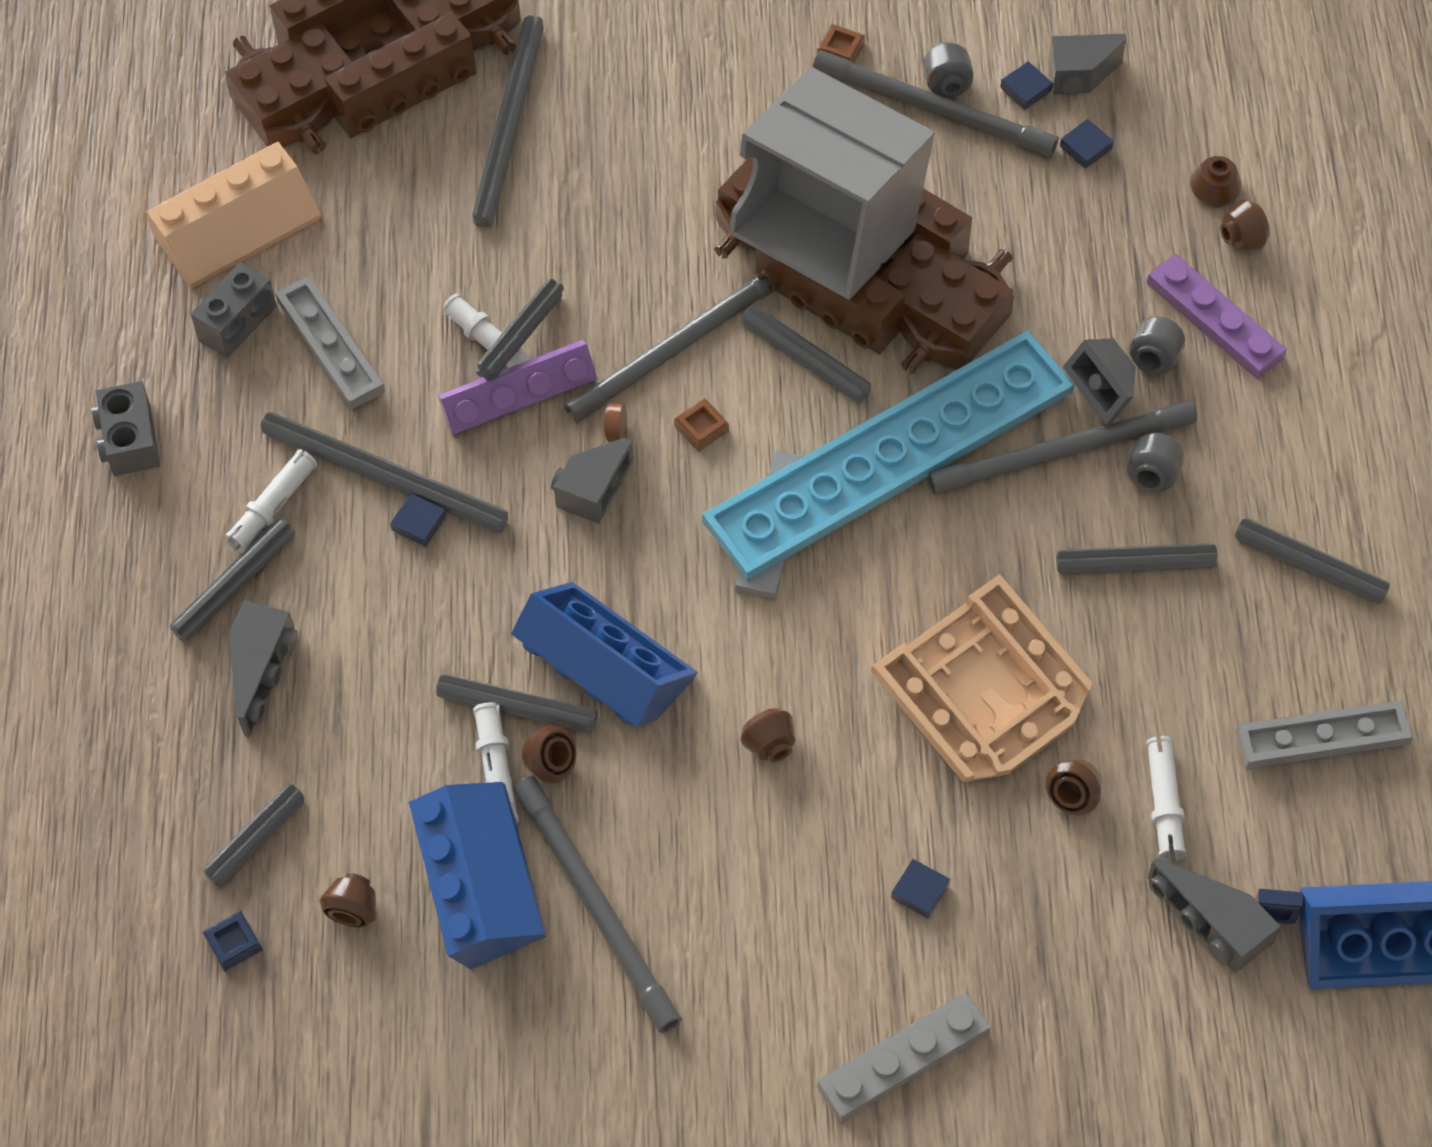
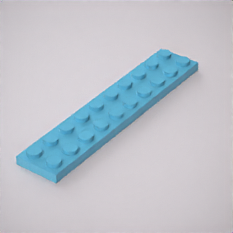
(886, 454)

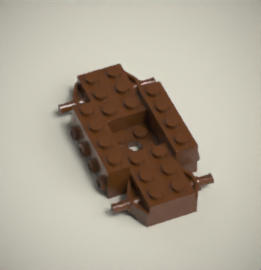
(325, 68)
(923, 290)

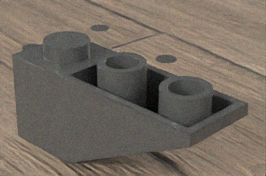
(257, 650)
(1223, 916)

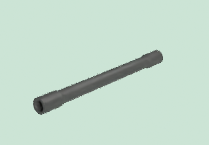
(1024, 136)
(597, 395)
(963, 474)
(651, 993)

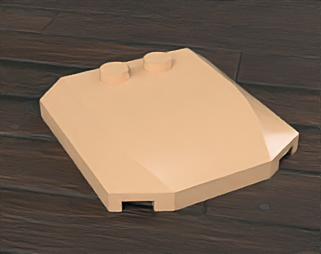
(986, 684)

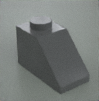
(1083, 61)
(1103, 376)
(592, 479)

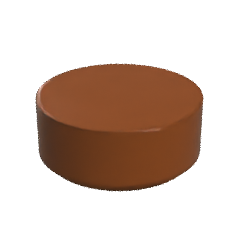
(615, 422)

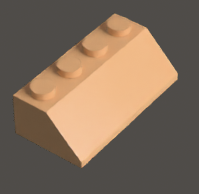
(233, 215)

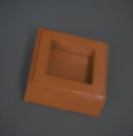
(842, 43)
(701, 424)

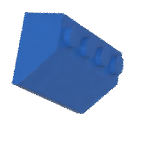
(602, 653)
(477, 871)
(1367, 934)

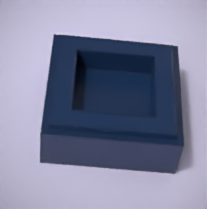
(1026, 85)
(1086, 143)
(418, 519)
(920, 888)
(1280, 904)
(232, 941)

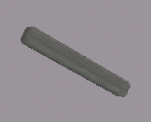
(519, 330)
(806, 353)
(1136, 558)
(1312, 560)
(232, 580)
(517, 703)

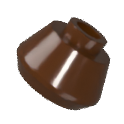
(1216, 181)
(1245, 226)
(769, 735)
(550, 754)
(1074, 787)
(350, 901)

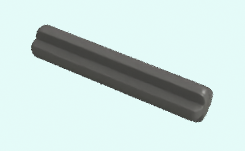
(254, 835)

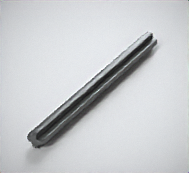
(507, 121)
(384, 471)

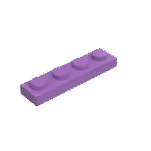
(1216, 316)
(518, 387)

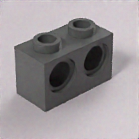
(233, 309)
(130, 427)

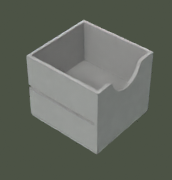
(831, 182)

